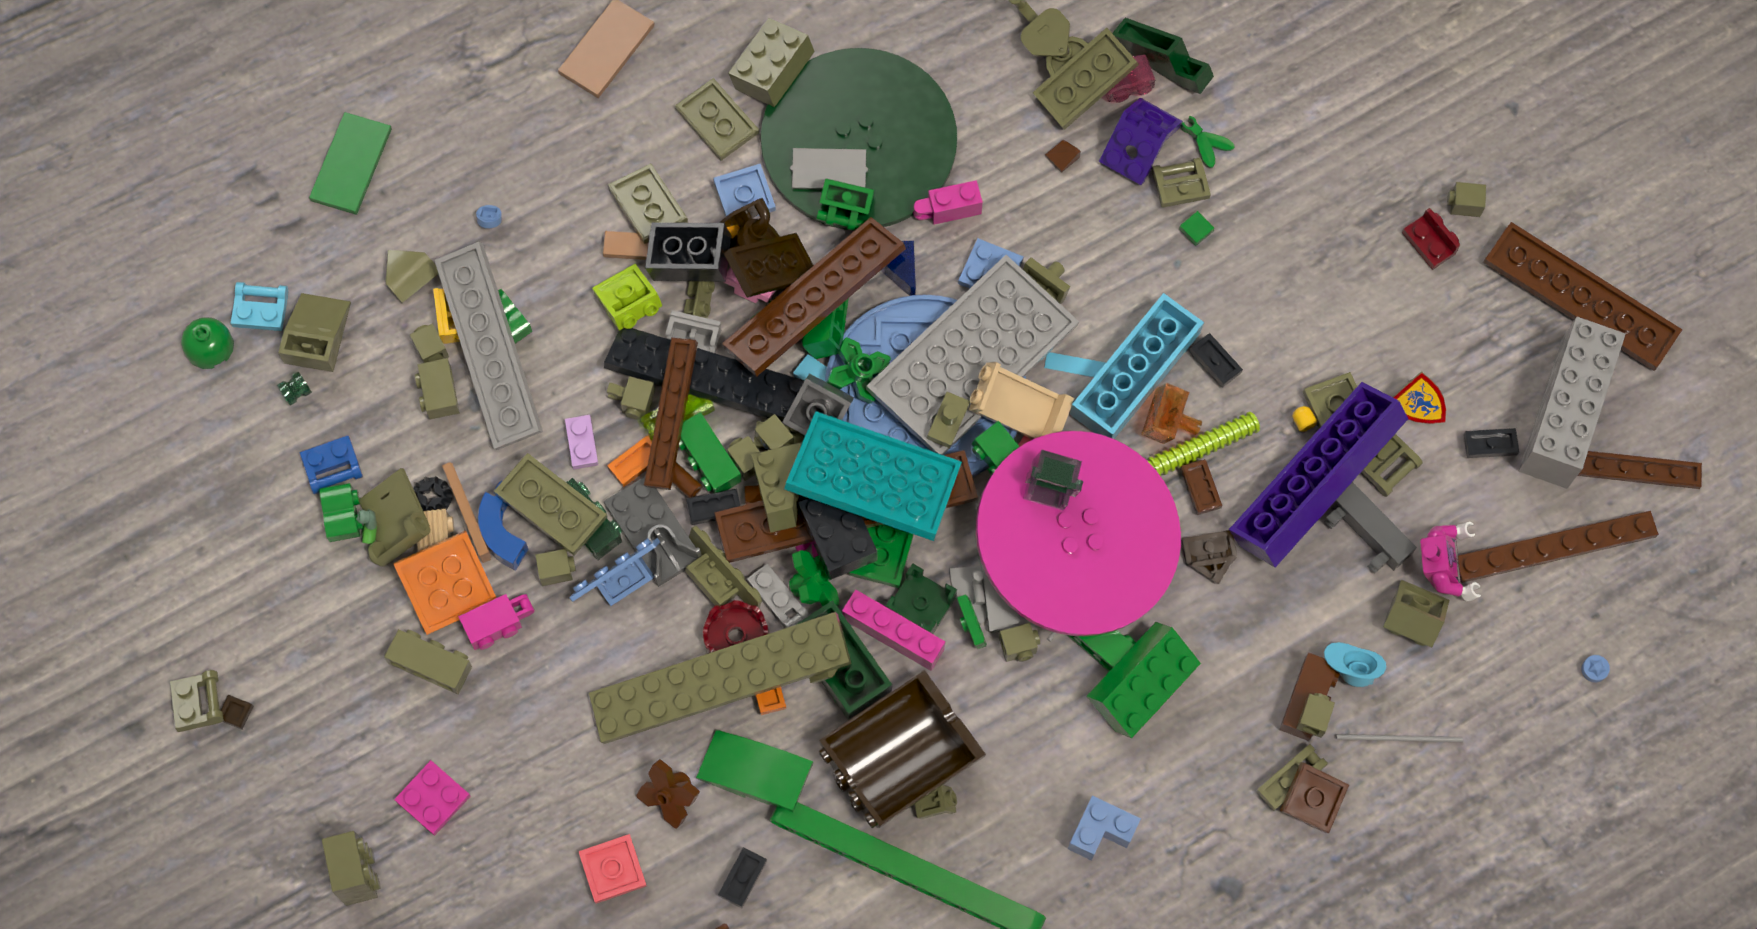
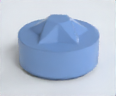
(488, 216)
(1595, 668)

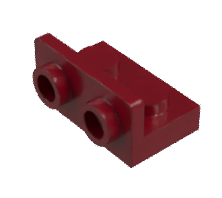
(1432, 239)

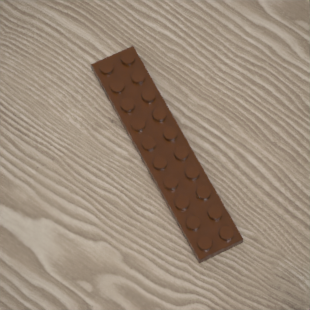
(747, 532)

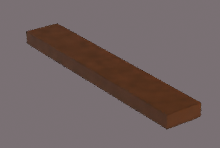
(671, 413)
(1642, 470)

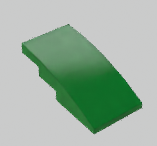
(754, 770)

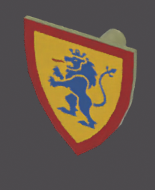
(1422, 400)

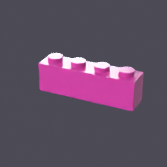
(893, 630)

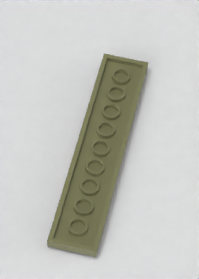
(720, 678)

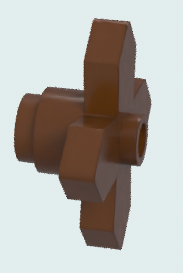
(670, 791)

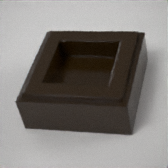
(236, 711)

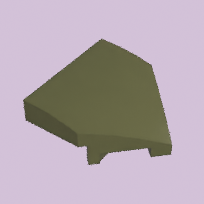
(408, 272)

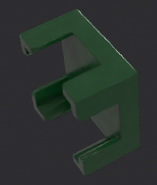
(922, 600)

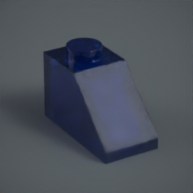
(902, 269)

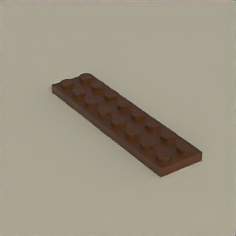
(1581, 294)
(813, 296)

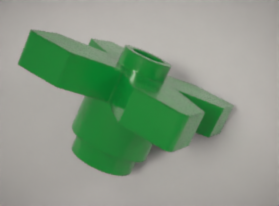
(858, 368)
(811, 580)

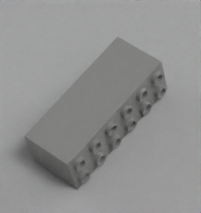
(1572, 402)

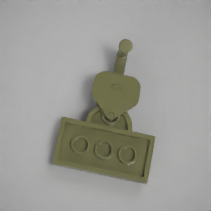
(1080, 73)

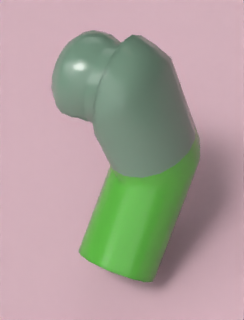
(368, 518)

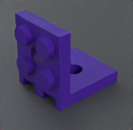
(1145, 129)

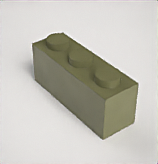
(428, 661)

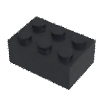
(688, 252)
(837, 537)

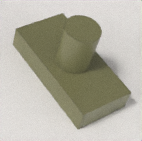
(1048, 278)
(948, 420)

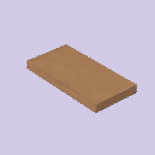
(606, 48)

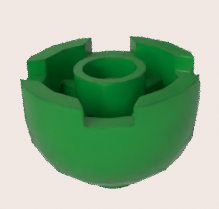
(207, 342)

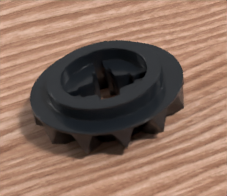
(441, 489)

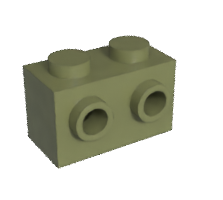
(438, 389)

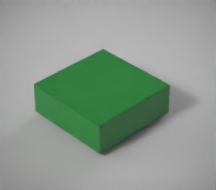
(1196, 228)

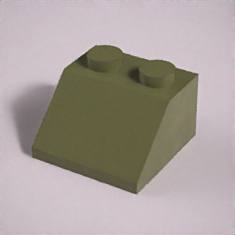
(1416, 614)

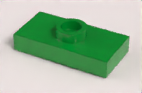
(970, 622)

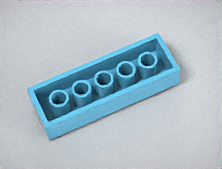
(1136, 368)

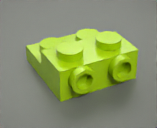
(628, 297)

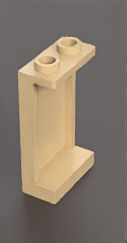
(1019, 402)

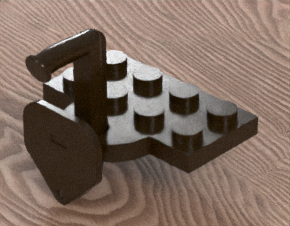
(761, 256)

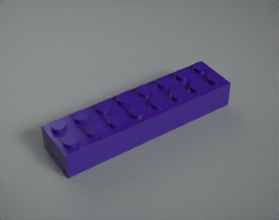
(1318, 474)

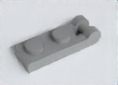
(777, 596)

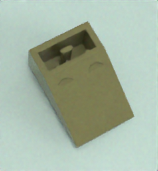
(314, 332)

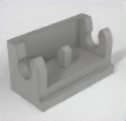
(696, 328)

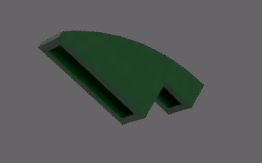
(1165, 54)

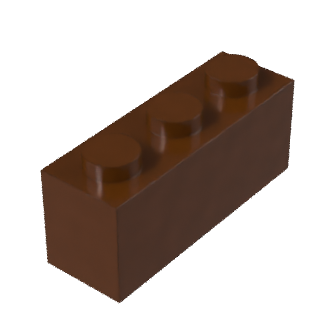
(1314, 677)

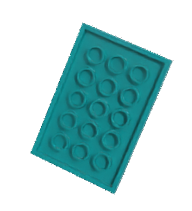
(873, 476)

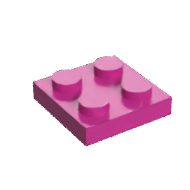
(432, 798)

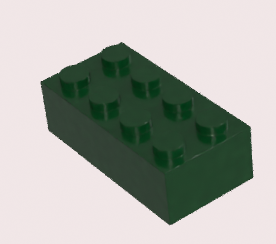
(857, 684)

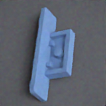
(622, 578)

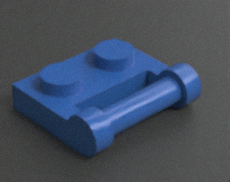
(330, 457)

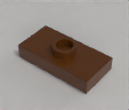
(1201, 487)

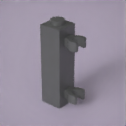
(1373, 527)

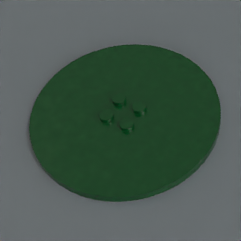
(867, 104)

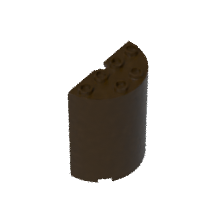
(899, 750)

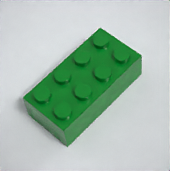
(1143, 679)

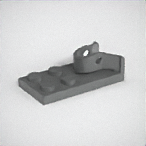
(645, 515)

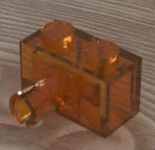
(1167, 415)

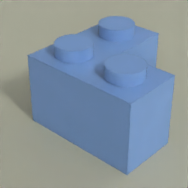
(1102, 821)

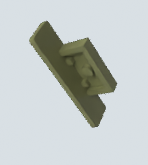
(716, 575)

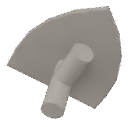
(970, 582)

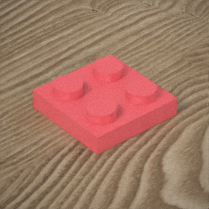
(612, 868)

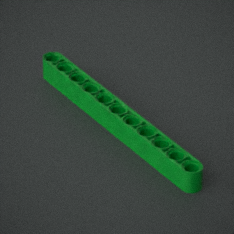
(906, 868)

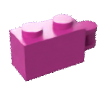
(950, 203)
(495, 620)

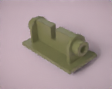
(701, 303)

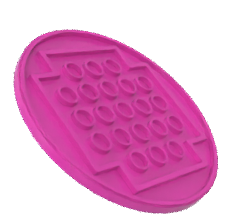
(1094, 560)

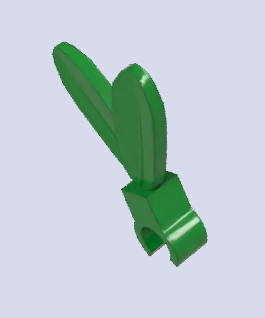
(1206, 141)

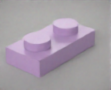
(581, 442)

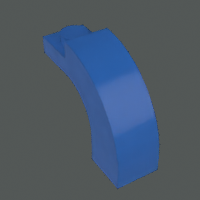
(502, 544)

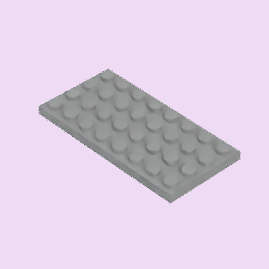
(997, 320)

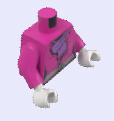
(1442, 562)

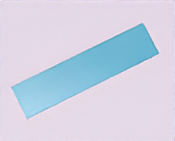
(1073, 364)

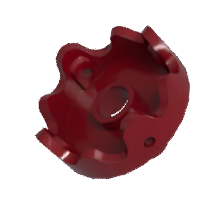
(729, 617)

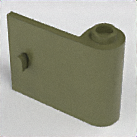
(398, 518)

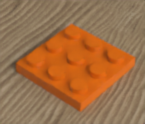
(445, 581)

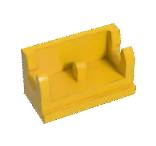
(445, 322)

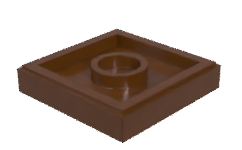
(1314, 797)

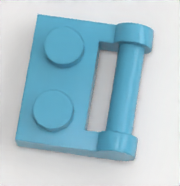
(259, 314)

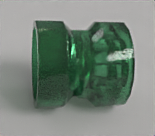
(294, 388)

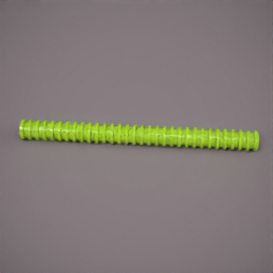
(1205, 443)

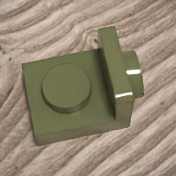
(936, 803)

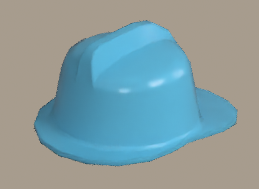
(1355, 665)

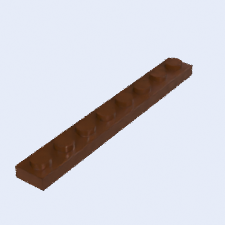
(1557, 546)

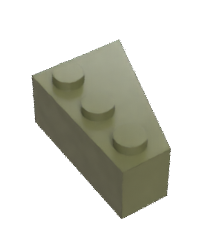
(771, 473)

